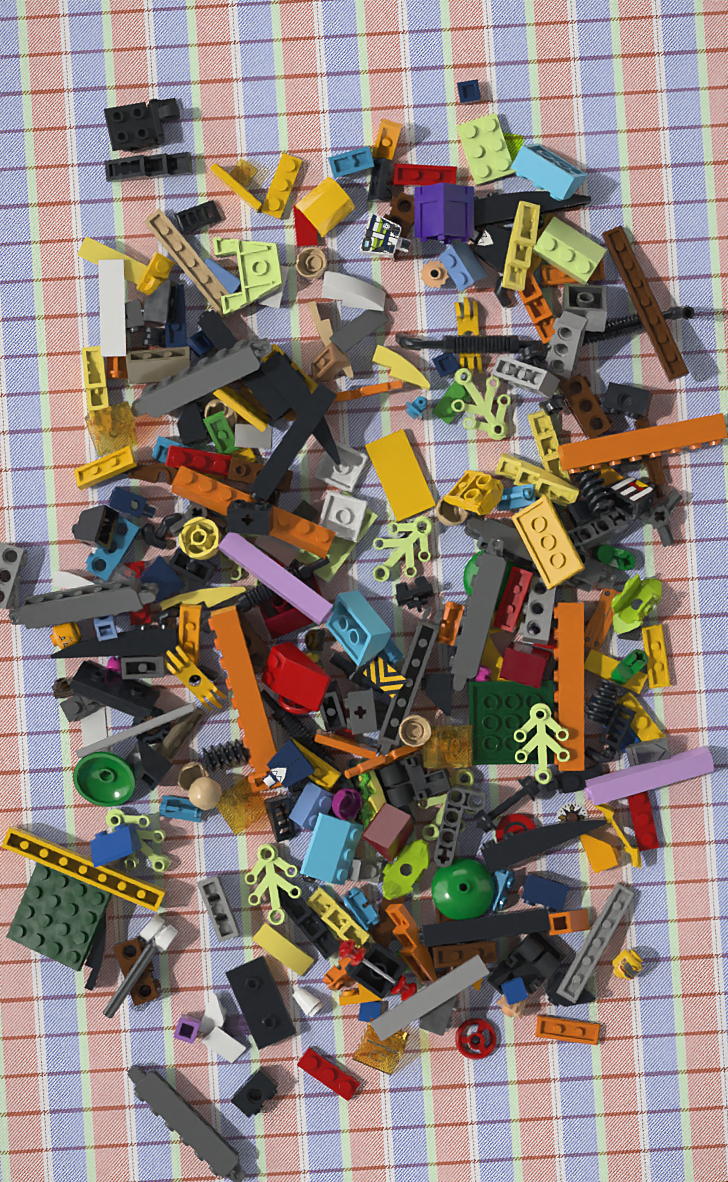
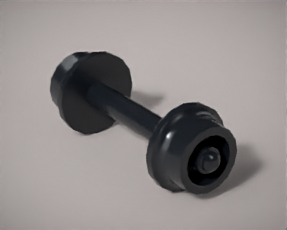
(533, 356)
(485, 820)

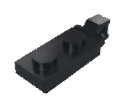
(574, 780)

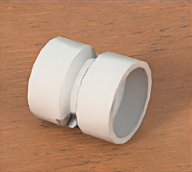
(159, 933)

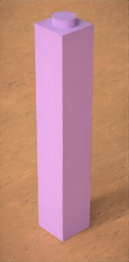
(276, 578)
(649, 776)

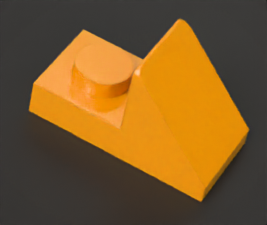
(387, 139)
(351, 997)

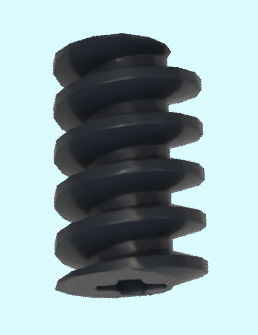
(594, 492)
(602, 701)
(225, 755)

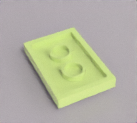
(485, 149)

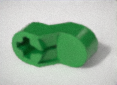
(623, 560)
(629, 666)

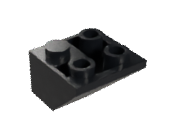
(148, 765)

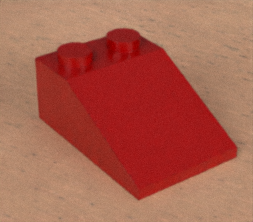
(295, 676)

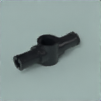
(354, 672)

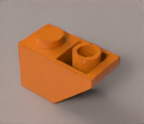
(568, 922)

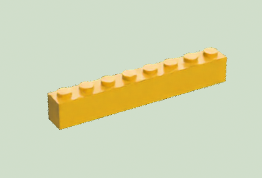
(82, 868)

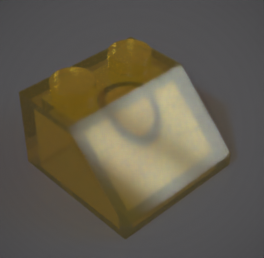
(112, 428)
(241, 806)
(380, 1055)

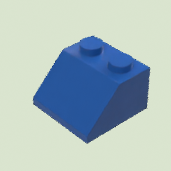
(114, 845)

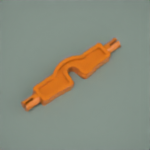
(368, 391)
(382, 761)

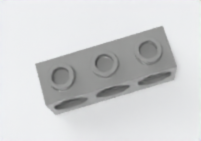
(566, 344)
(525, 376)
(14, 569)
(541, 620)
(218, 908)

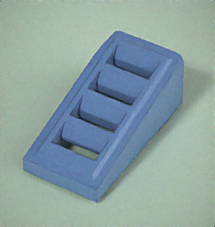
(228, 280)

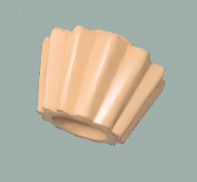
(431, 281)
(514, 1010)

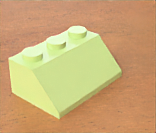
(568, 250)

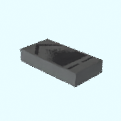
(648, 751)

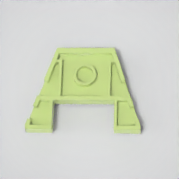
(258, 271)

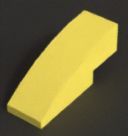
(400, 368)
(283, 948)

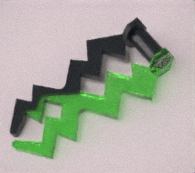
(366, 792)

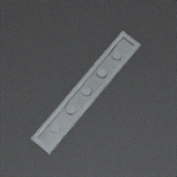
(136, 730)
(595, 943)
(429, 997)

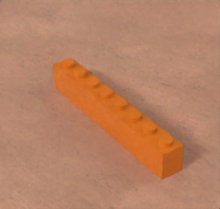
(642, 442)
(285, 524)
(570, 682)
(244, 686)

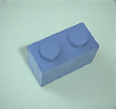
(462, 266)
(309, 805)

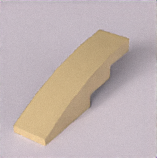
(325, 331)

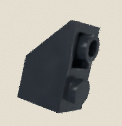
(190, 424)

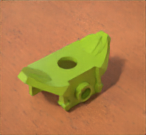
(627, 618)
(397, 885)

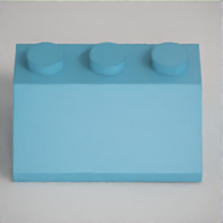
(548, 171)
(357, 627)
(331, 849)

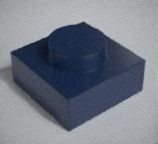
(468, 92)
(200, 343)
(445, 364)

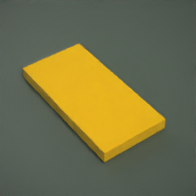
(400, 475)
(548, 542)

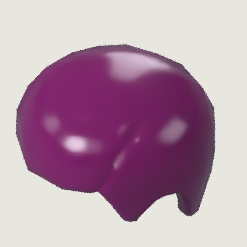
(346, 803)

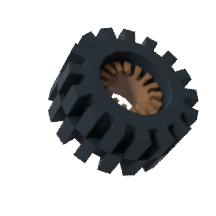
(156, 736)

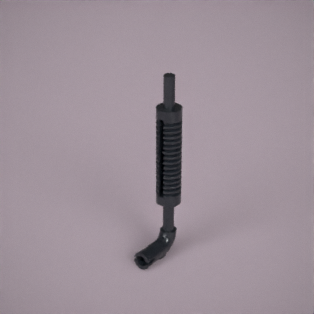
(633, 324)
(467, 344)
(262, 593)
(303, 737)

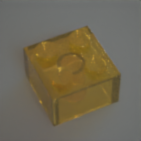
(448, 747)

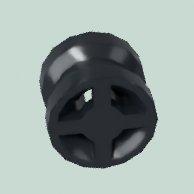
(152, 337)

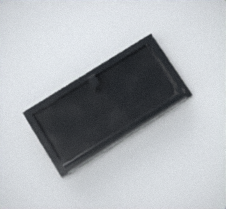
(113, 691)
(260, 1002)

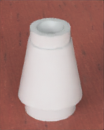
(308, 1002)

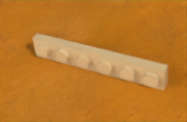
(187, 259)

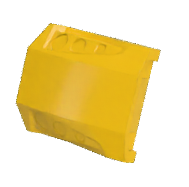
(326, 206)
(476, 492)

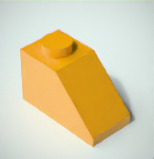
(599, 853)

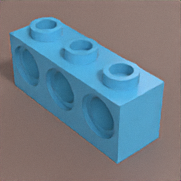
(112, 559)

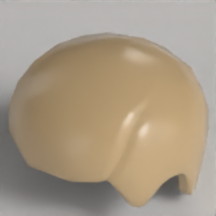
(311, 263)
(216, 406)
(450, 514)
(415, 730)
(190, 772)
(204, 793)

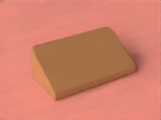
(328, 363)

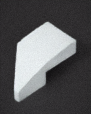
(213, 1016)

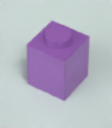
(187, 1028)

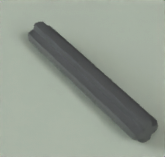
(129, 981)

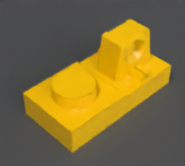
(155, 273)

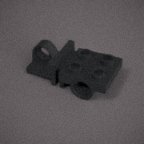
(137, 125)
(410, 781)
(531, 960)

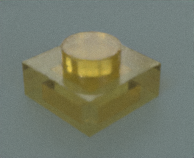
(243, 172)

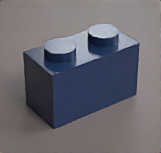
(544, 892)

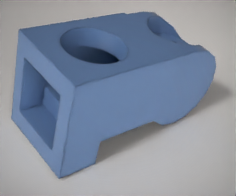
(106, 627)

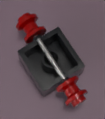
(377, 968)

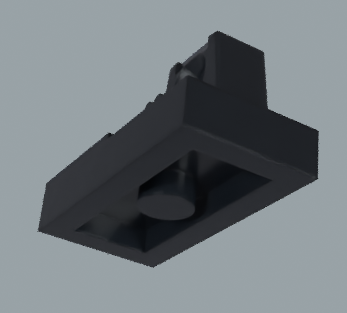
(378, 189)

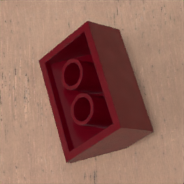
(282, 616)

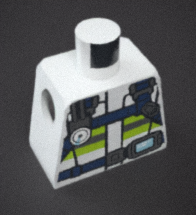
(382, 238)

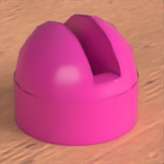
(113, 665)
(483, 673)

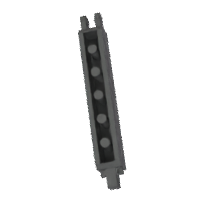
(201, 378)
(517, 553)
(84, 603)
(479, 614)
(412, 671)
(187, 1122)

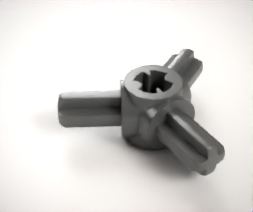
(197, 509)
(662, 526)

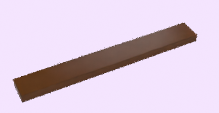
(645, 303)

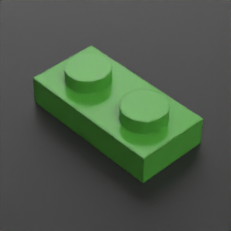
(443, 408)
(221, 433)

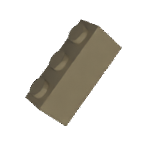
(156, 364)

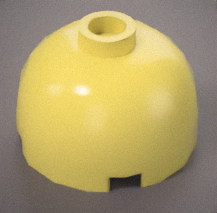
(200, 538)

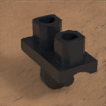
(414, 597)

